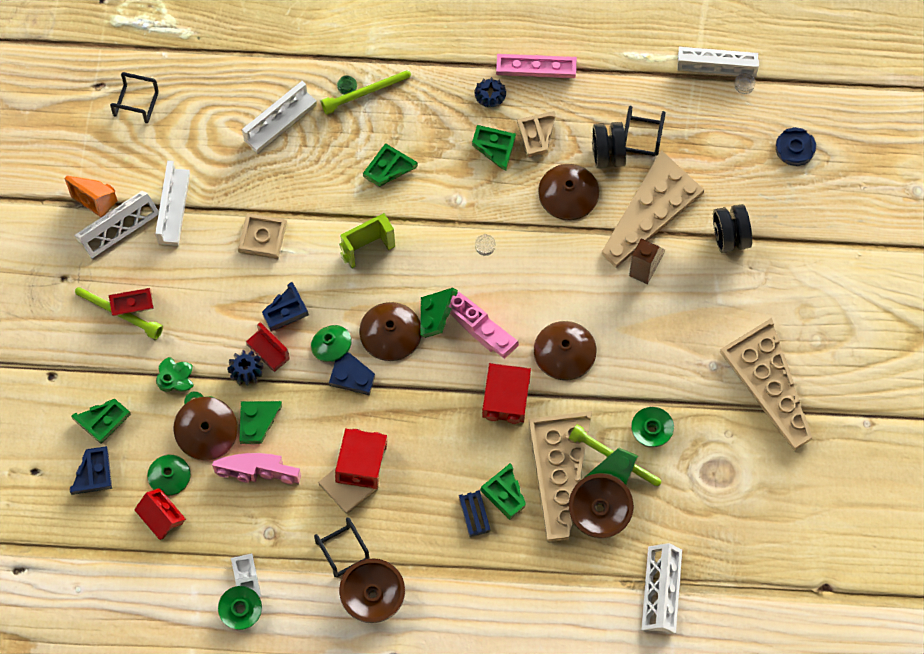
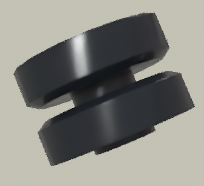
(606, 146)
(732, 228)

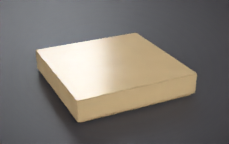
(262, 236)
(344, 495)

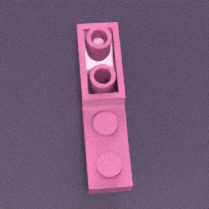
(481, 327)
(249, 465)

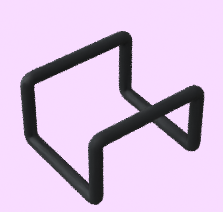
(115, 107)
(660, 122)
(318, 541)

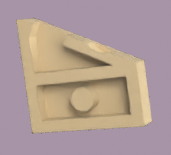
(536, 132)

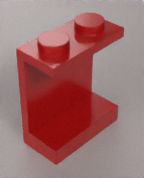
(506, 393)
(360, 458)

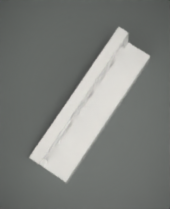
(727, 63)
(278, 117)
(172, 205)
(113, 217)
(667, 588)

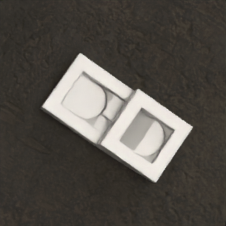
(245, 572)

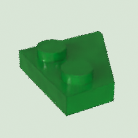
(435, 311)
(256, 419)
(617, 464)

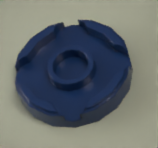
(795, 146)

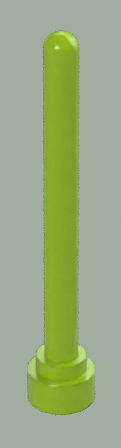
(330, 104)
(152, 329)
(578, 434)

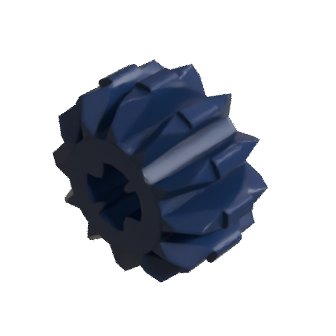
(253, 364)

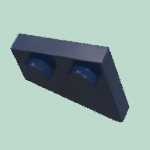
(285, 309)
(352, 375)

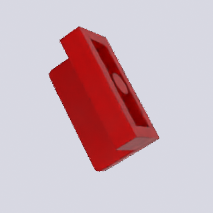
(131, 302)
(268, 347)
(159, 513)

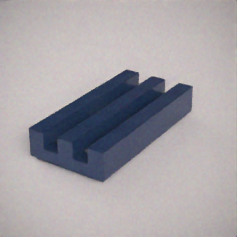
(470, 496)

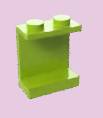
(364, 234)

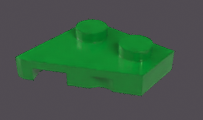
(494, 144)
(388, 166)
(102, 419)
(504, 492)

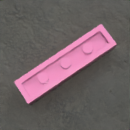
(536, 66)

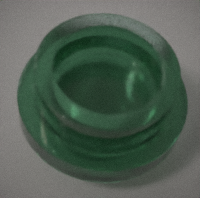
(346, 84)

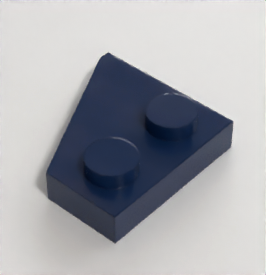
(94, 472)

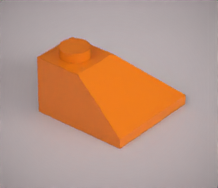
(92, 194)

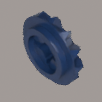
(497, 96)

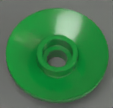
(335, 348)
(655, 418)
(172, 483)
(232, 599)

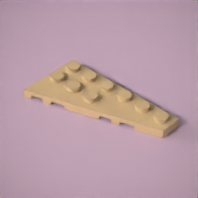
(657, 202)
(765, 373)
(557, 467)

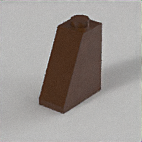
(645, 260)

